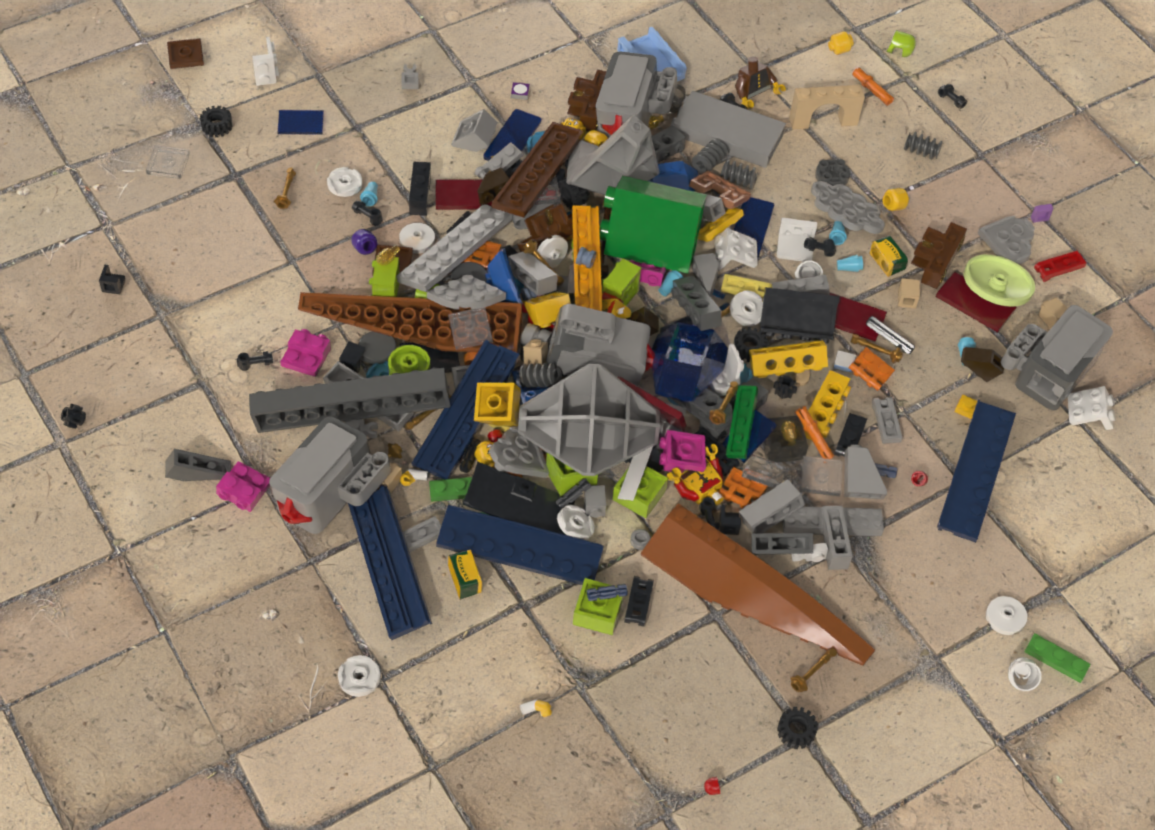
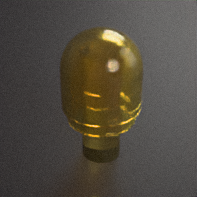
(653, 121)
(387, 255)
(789, 432)

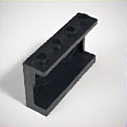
(798, 314)

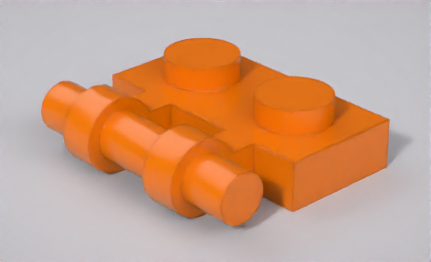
(486, 252)
(873, 366)
(745, 486)

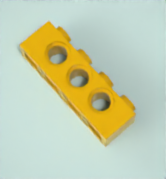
(760, 356)
(829, 401)

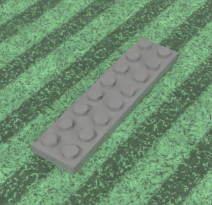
(454, 248)

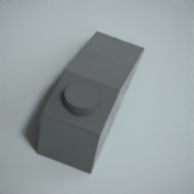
(195, 467)
(782, 543)

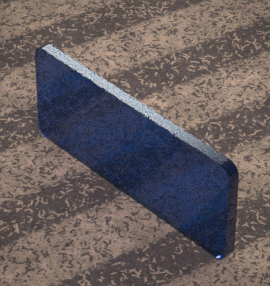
(515, 130)
(755, 220)

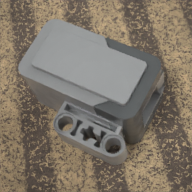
(635, 89)
(598, 337)
(1057, 357)
(326, 474)

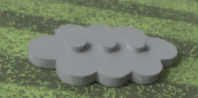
(847, 207)

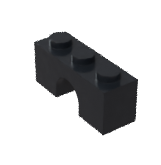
(419, 188)

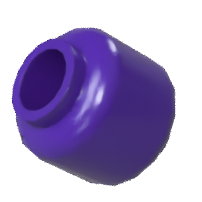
(364, 241)

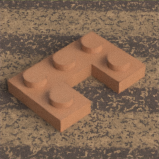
(730, 193)

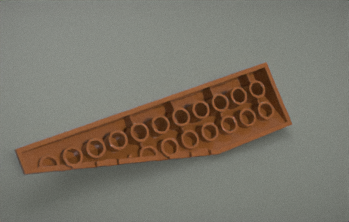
(413, 318)
(740, 581)

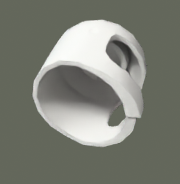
(808, 269)
(1024, 667)

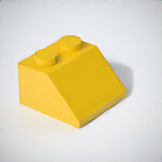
(545, 308)
(497, 404)

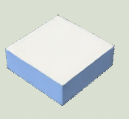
(844, 360)

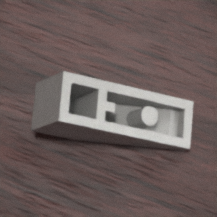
(706, 271)
(836, 537)

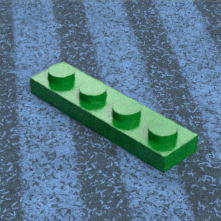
(742, 422)

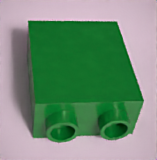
(652, 223)

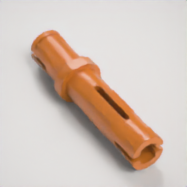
(876, 89)
(811, 427)

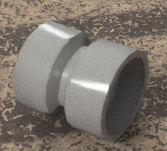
(533, 332)

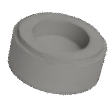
(639, 539)

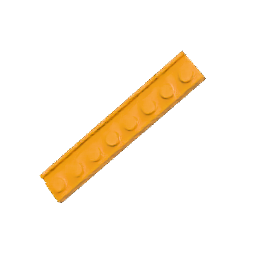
(586, 234)

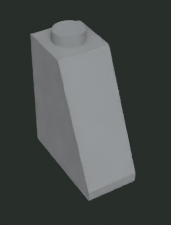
(861, 475)

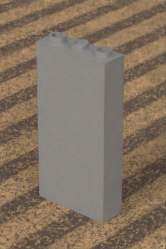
(744, 132)

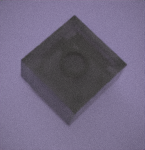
(778, 449)

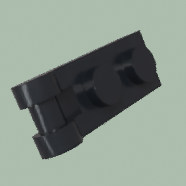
(851, 433)
(721, 454)

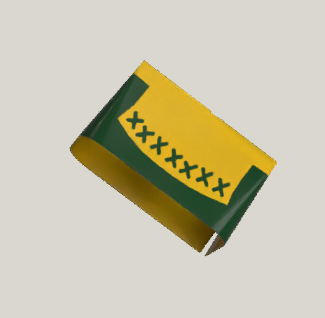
(888, 256)
(465, 574)

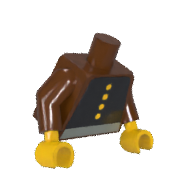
(754, 80)

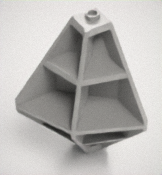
(624, 153)
(590, 421)

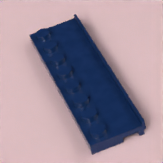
(456, 424)
(976, 471)
(519, 545)
(390, 564)

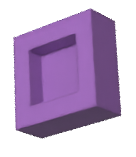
(1041, 213)

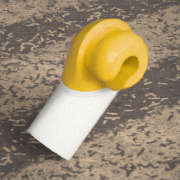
(412, 475)
(536, 705)

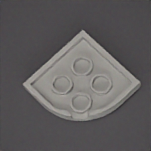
(466, 293)

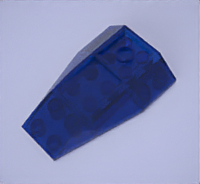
(687, 361)

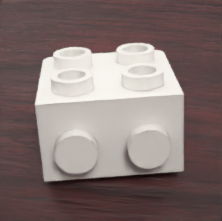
(264, 66)
(792, 237)
(737, 247)
(731, 372)
(1091, 406)

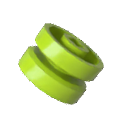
(408, 359)

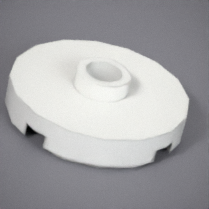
(344, 182)
(417, 236)
(553, 250)
(748, 300)
(575, 522)
(1004, 623)
(355, 667)

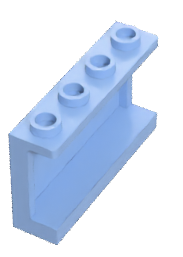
(654, 45)

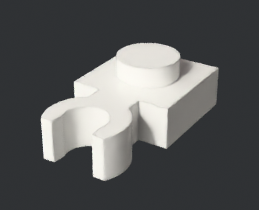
(819, 553)

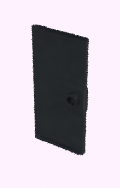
(513, 498)

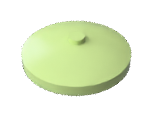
(999, 280)

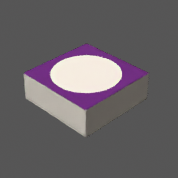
(520, 91)

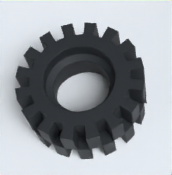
(213, 114)
(572, 194)
(749, 336)
(803, 718)

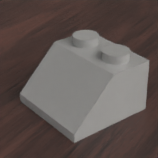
(475, 132)

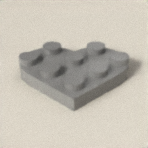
(1009, 238)
(518, 455)

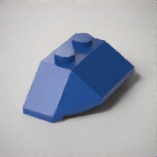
(675, 174)
(501, 276)

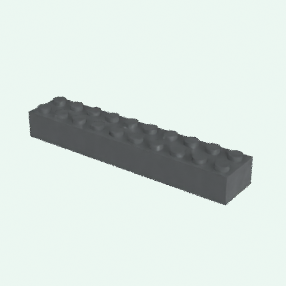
(349, 400)

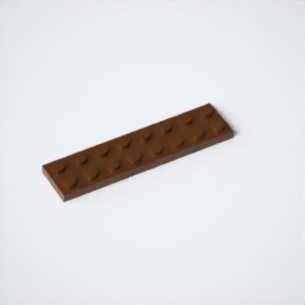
(537, 169)

